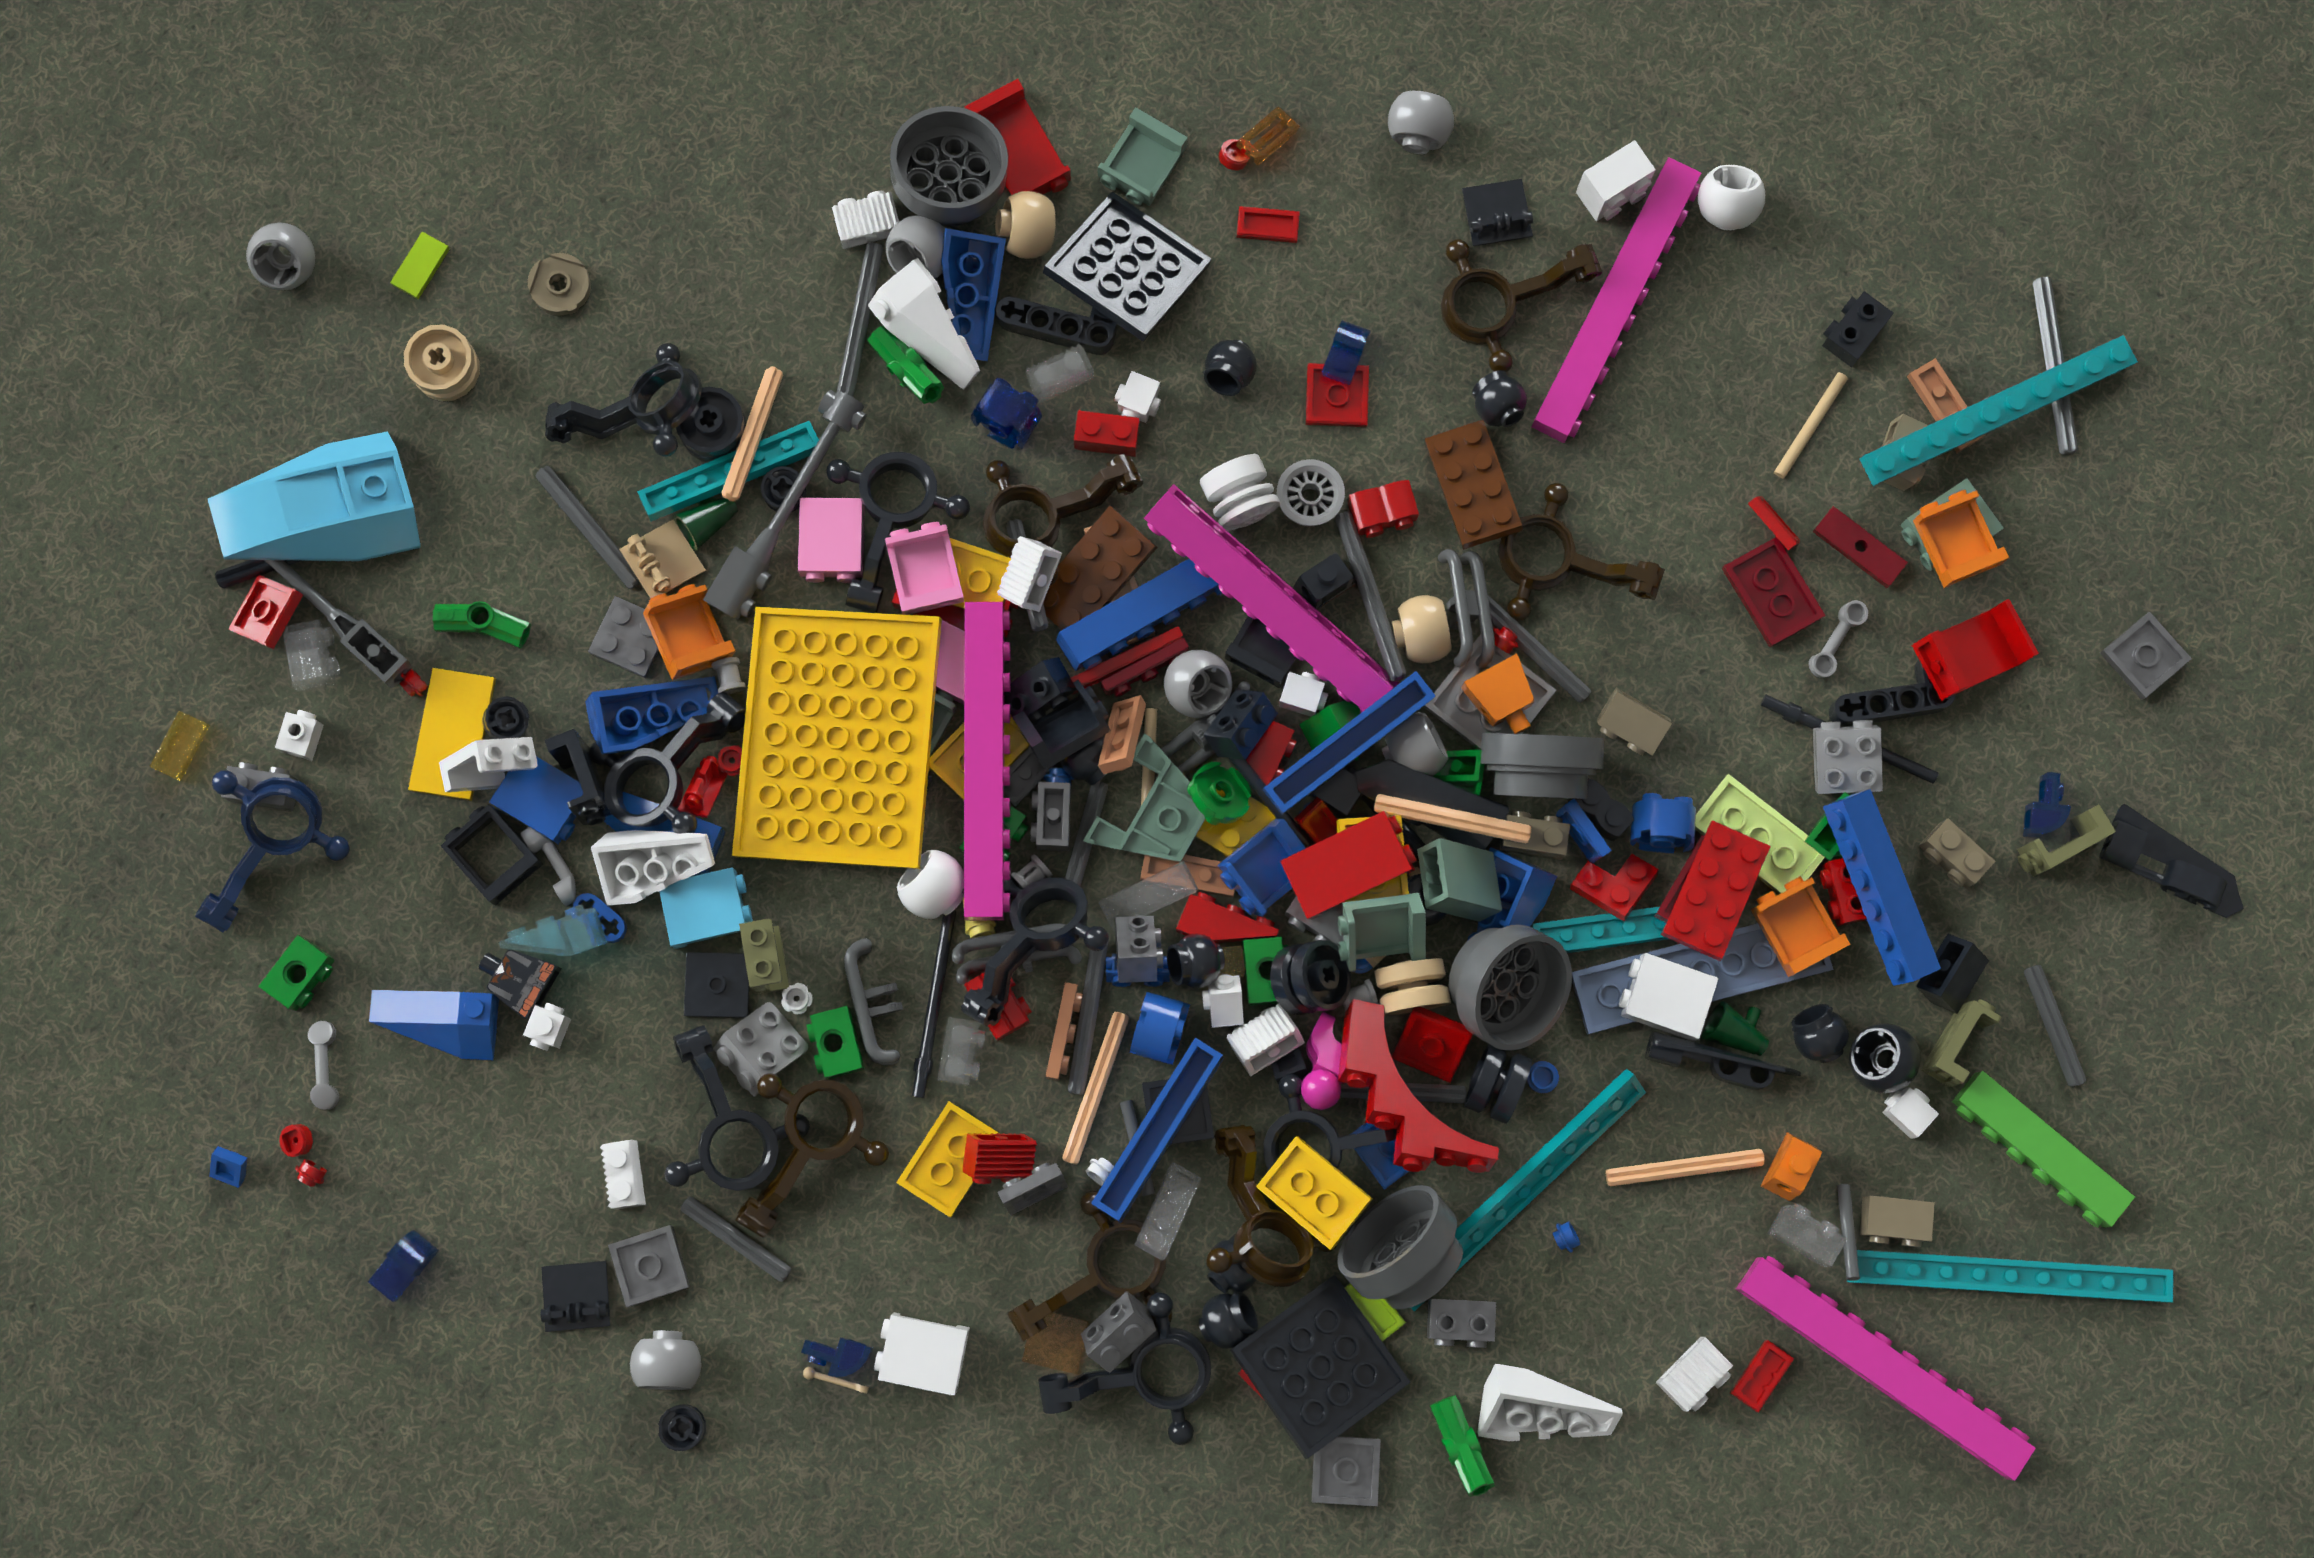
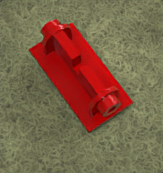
(703, 788)

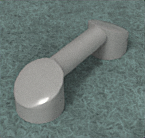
(1849, 615)
(566, 887)
(322, 1094)

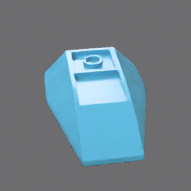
(321, 506)

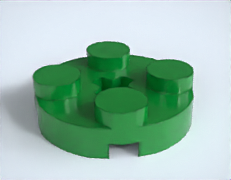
(1210, 803)

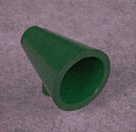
(704, 520)
(1732, 1030)

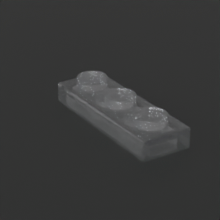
(1150, 894)
(1167, 1211)

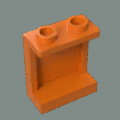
(1958, 538)
(686, 631)
(1798, 926)

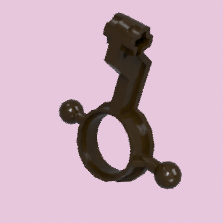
(1580, 263)
(1118, 475)
(1642, 579)
(1239, 1146)
(759, 1213)
(1029, 1319)

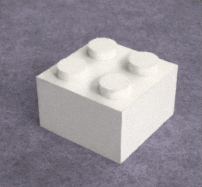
(1616, 181)

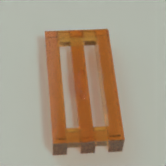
(1253, 150)

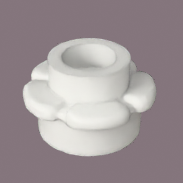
(788, 998)
(1099, 1170)

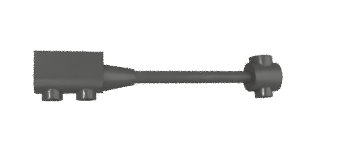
(748, 570)
(354, 634)

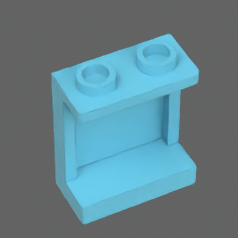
(705, 907)

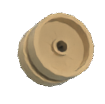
(441, 362)
(1412, 982)

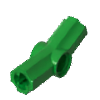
(906, 365)
(463, 619)
(1462, 1446)

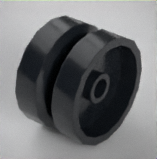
(729, 422)
(1310, 977)
(1502, 1084)

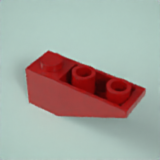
(1221, 923)

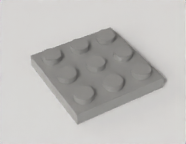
(1460, 713)

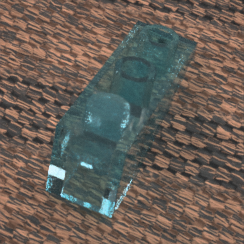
(563, 937)

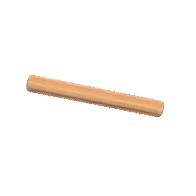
(752, 434)
(1453, 818)
(1095, 1088)
(1685, 1167)

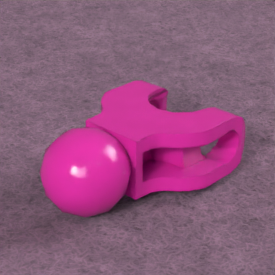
(1321, 1085)

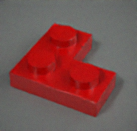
(1619, 892)

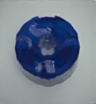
(1007, 414)

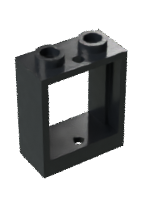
(513, 876)

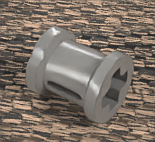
(729, 675)
(1032, 872)
(1362, 992)

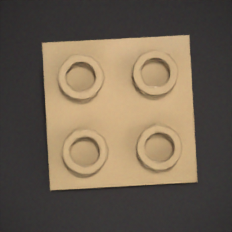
(662, 559)

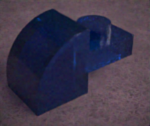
(1345, 352)
(2047, 813)
(402, 1265)
(845, 1360)

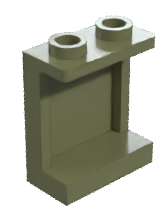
(2091, 826)
(764, 956)
(1941, 1062)

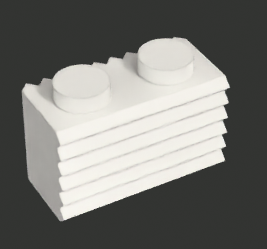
(865, 219)
(1029, 573)
(1265, 1039)
(623, 1174)
(1695, 1375)

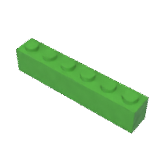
(2042, 1149)

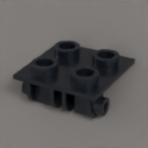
(1497, 212)
(575, 1296)

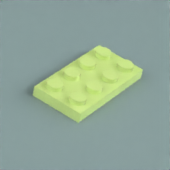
(1748, 814)

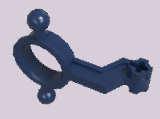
(219, 910)

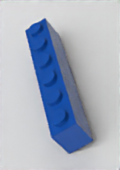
(1135, 615)
(1349, 742)
(1881, 887)
(1157, 1130)

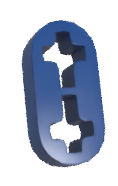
(604, 912)

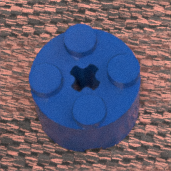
(1663, 823)
(1159, 1028)

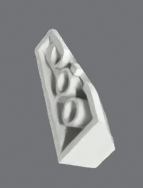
(916, 316)
(647, 861)
(1529, 1402)

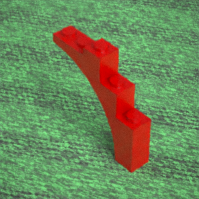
(1391, 1105)

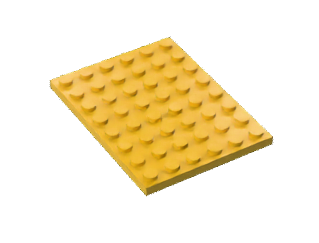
(837, 737)

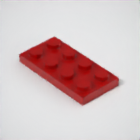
(1715, 890)

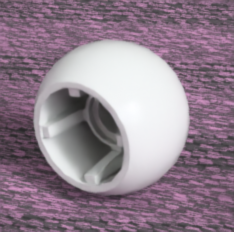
(1731, 197)
(933, 887)

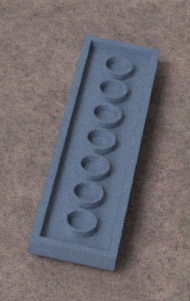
(1745, 967)

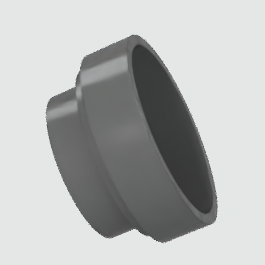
(932, 137)
(1541, 764)
(1510, 985)
(1402, 1248)

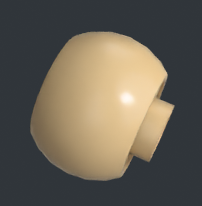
(1026, 224)
(1422, 629)

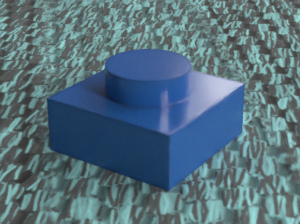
(228, 1166)

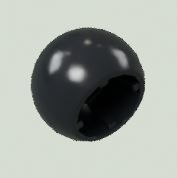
(1870, 1050)

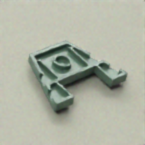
(1165, 819)

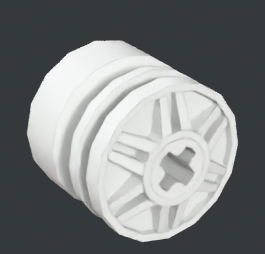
(1237, 489)

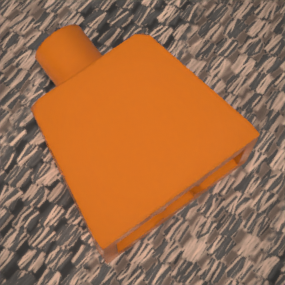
(1502, 694)
(1791, 1167)

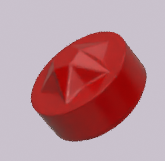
(1232, 156)
(296, 1140)

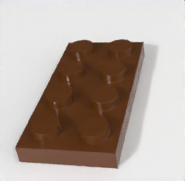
(1473, 484)
(1096, 569)

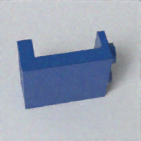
(540, 799)
(1257, 868)

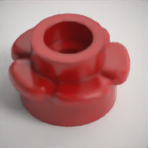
(1505, 639)
(412, 683)
(725, 755)
(310, 1175)

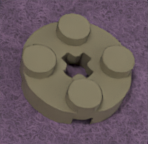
(551, 269)

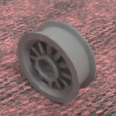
(1317, 469)

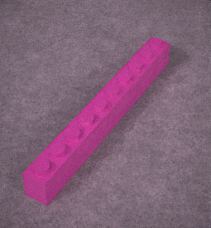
(1616, 300)
(1269, 599)
(984, 762)
(1886, 1368)

